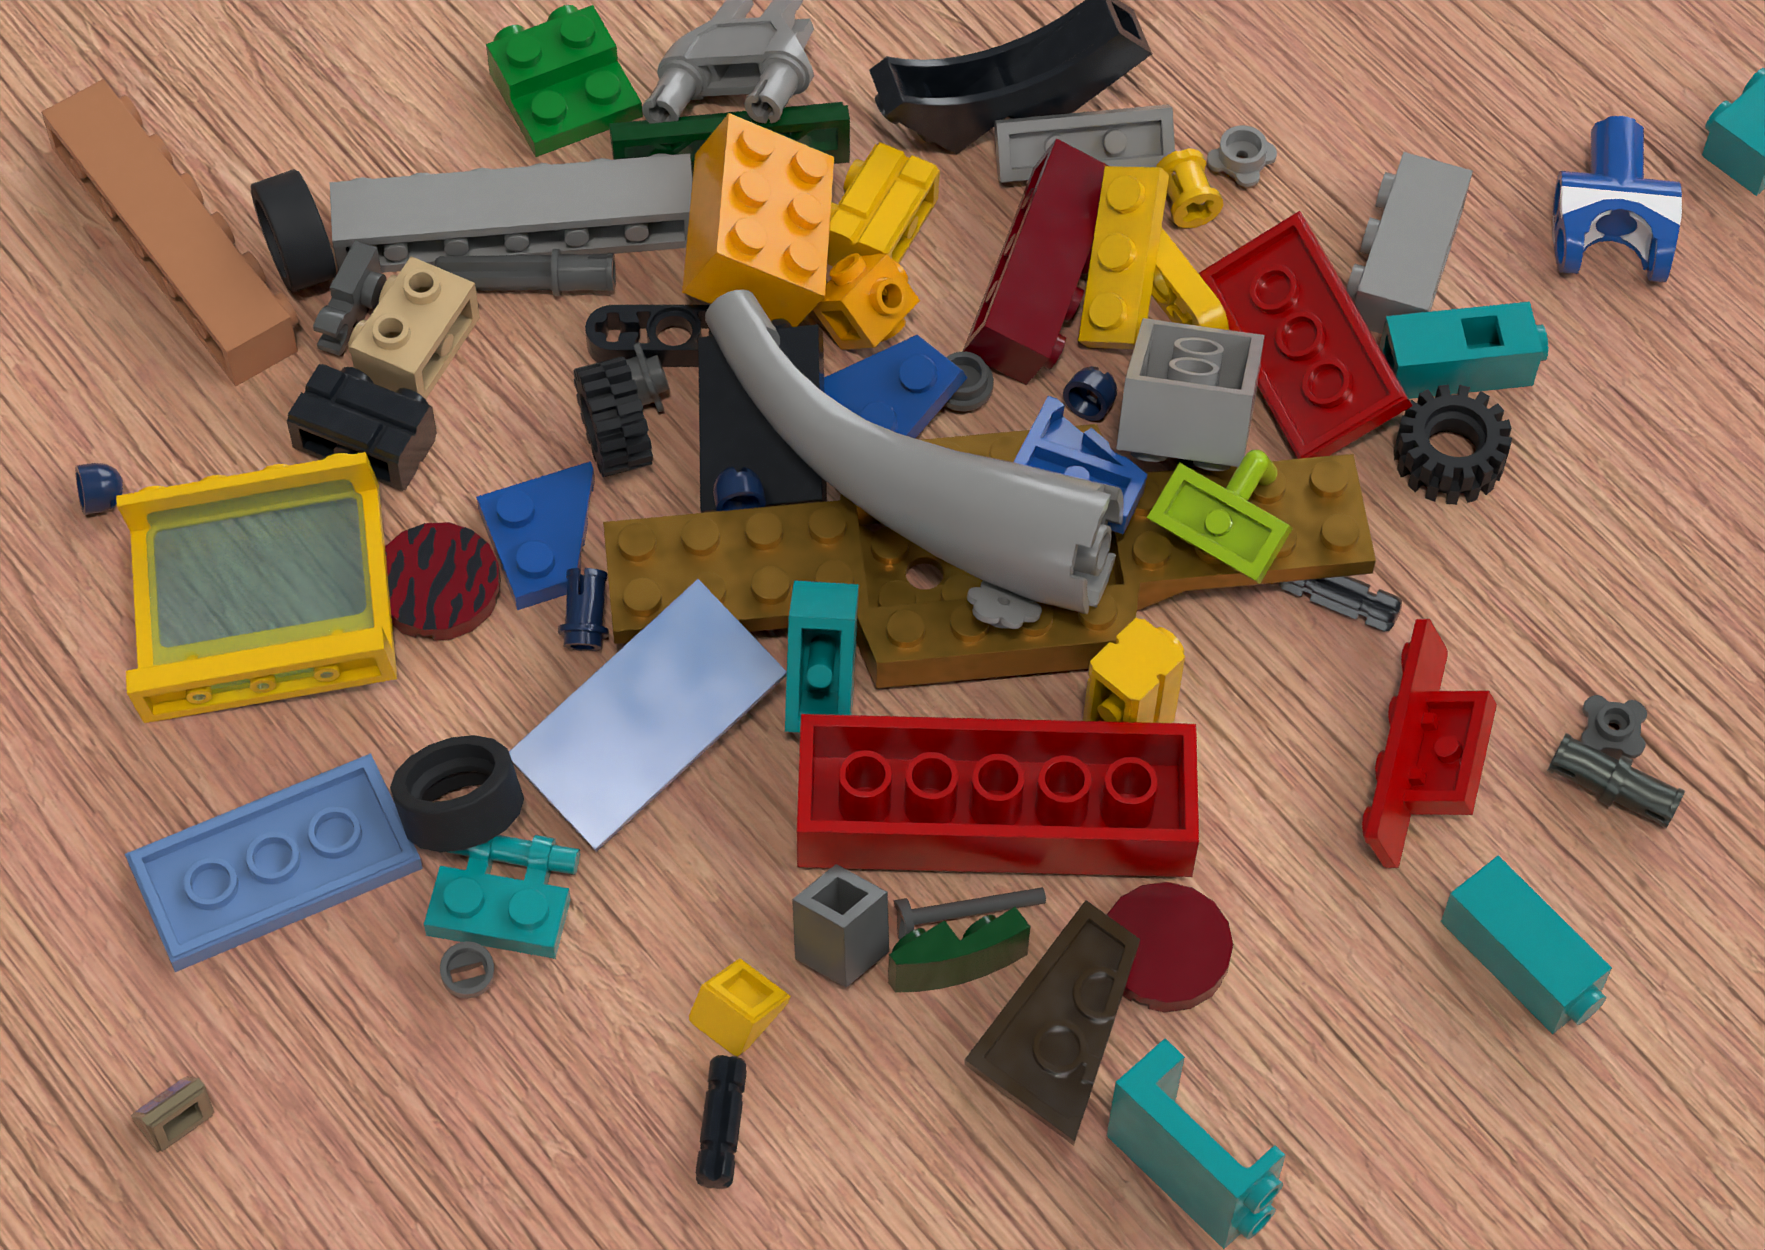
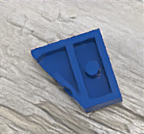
(897, 386)
(539, 531)

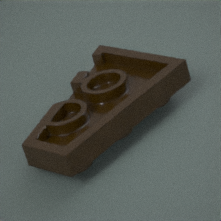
(1059, 1021)

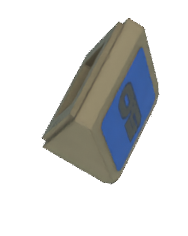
(174, 1113)

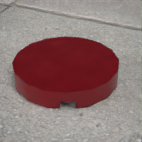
(1181, 945)

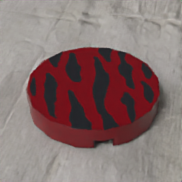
(440, 580)

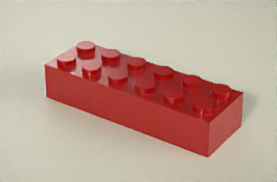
(997, 795)

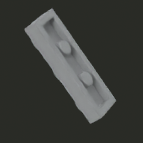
(1112, 136)

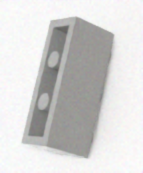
(1410, 240)

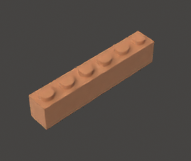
(172, 232)

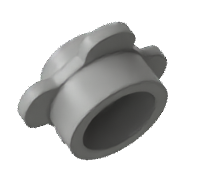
(1243, 142)

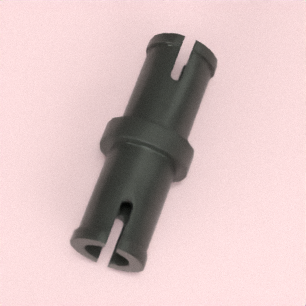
(1616, 780)

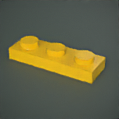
(1123, 256)

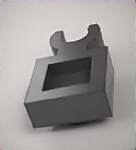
(353, 294)

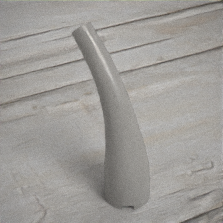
(983, 514)

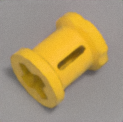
(1190, 188)

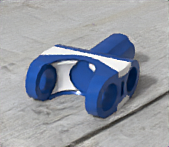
(1616, 203)

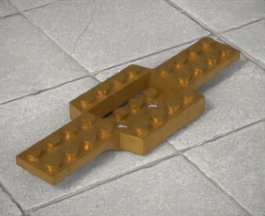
(931, 633)

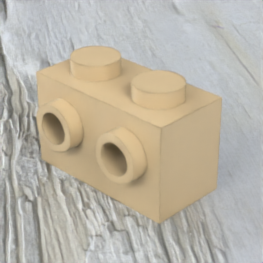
(415, 328)

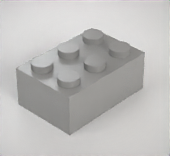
(1190, 394)

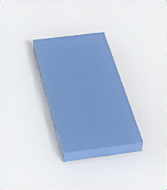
(646, 715)
(273, 862)

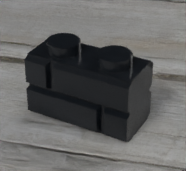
(355, 416)

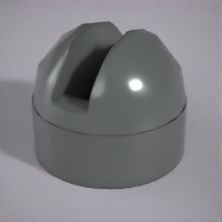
(462, 958)

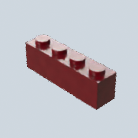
(1040, 266)

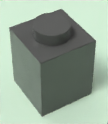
(841, 925)

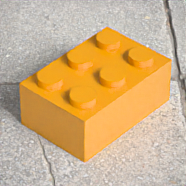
(759, 220)

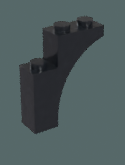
(1031, 76)

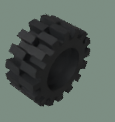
(1456, 415)
(613, 416)

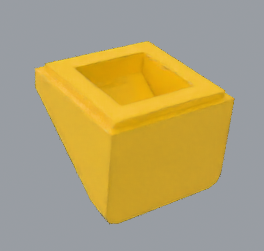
(737, 1006)

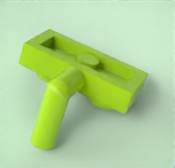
(1222, 518)

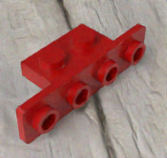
(1431, 748)

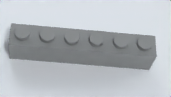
(517, 210)

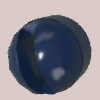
(1078, 390)
(97, 487)
(738, 490)

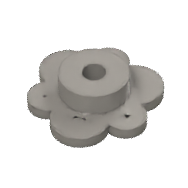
(1002, 607)

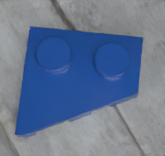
(1064, 449)

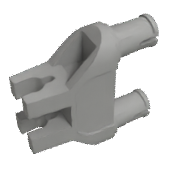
(736, 58)

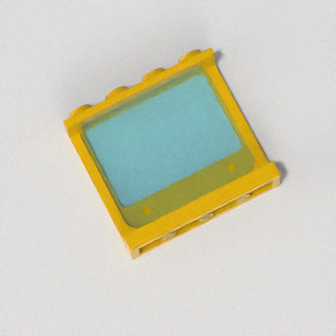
(258, 587)

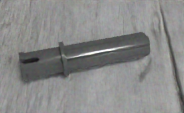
(535, 272)

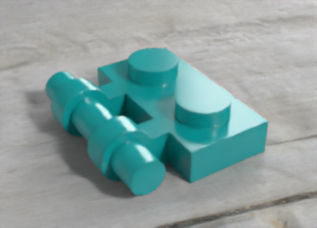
(503, 910)

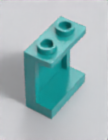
(1184, 1157)

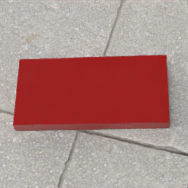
(1317, 353)

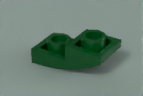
(941, 960)

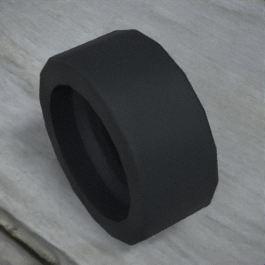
(293, 230)
(466, 819)

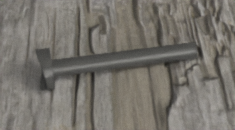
(909, 917)

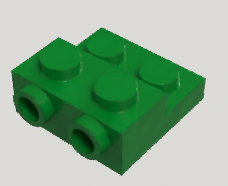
(562, 78)

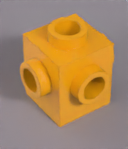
(865, 301)

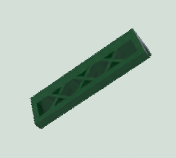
(815, 125)

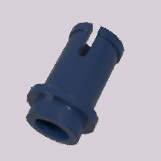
(584, 610)

